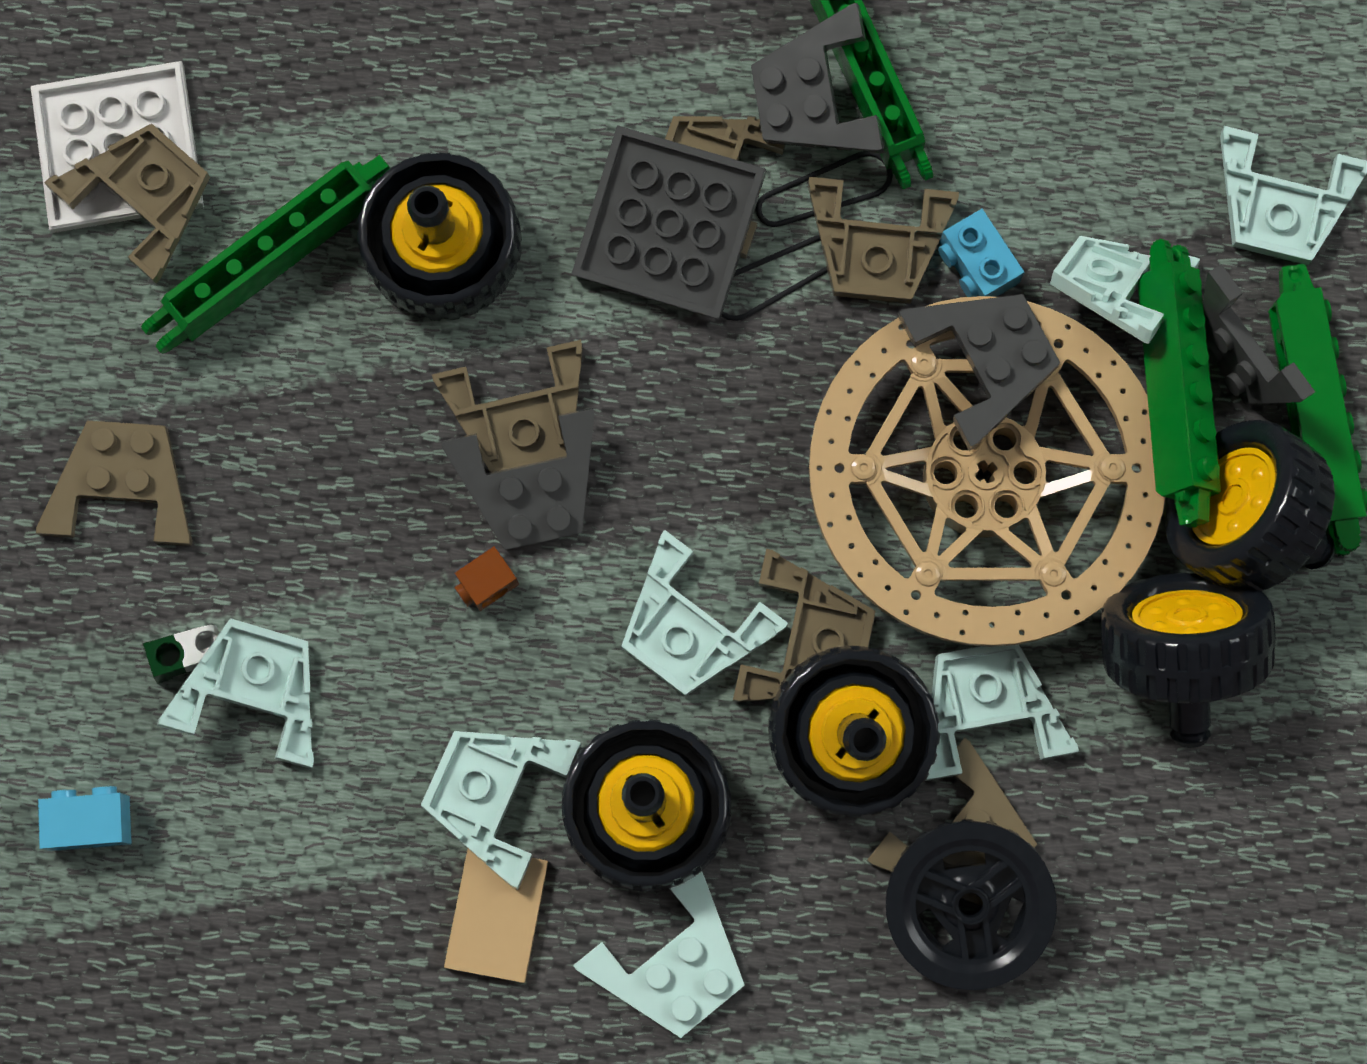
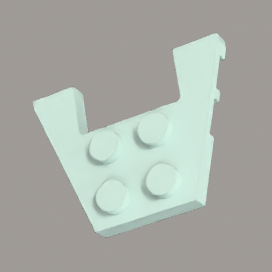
(1278, 214)
(1104, 279)
(681, 639)
(257, 672)
(989, 689)
(477, 786)
(684, 977)

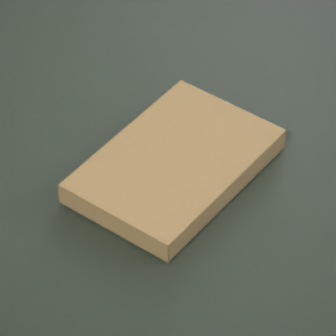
(494, 921)

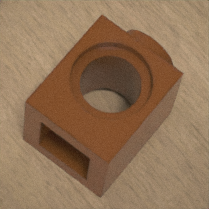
(485, 579)

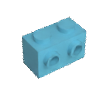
(980, 256)
(84, 821)

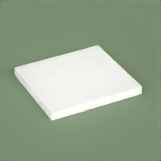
(92, 112)

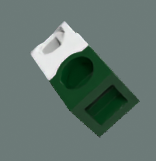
(178, 652)

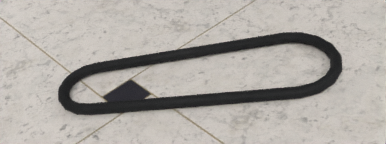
(814, 174)
(784, 293)

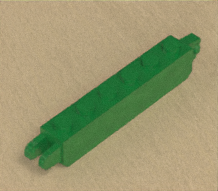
(880, 94)
(264, 253)
(1304, 337)
(1180, 385)

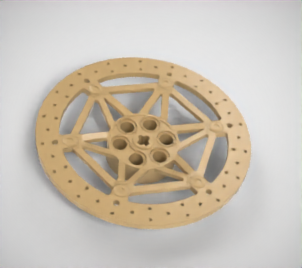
(1002, 486)

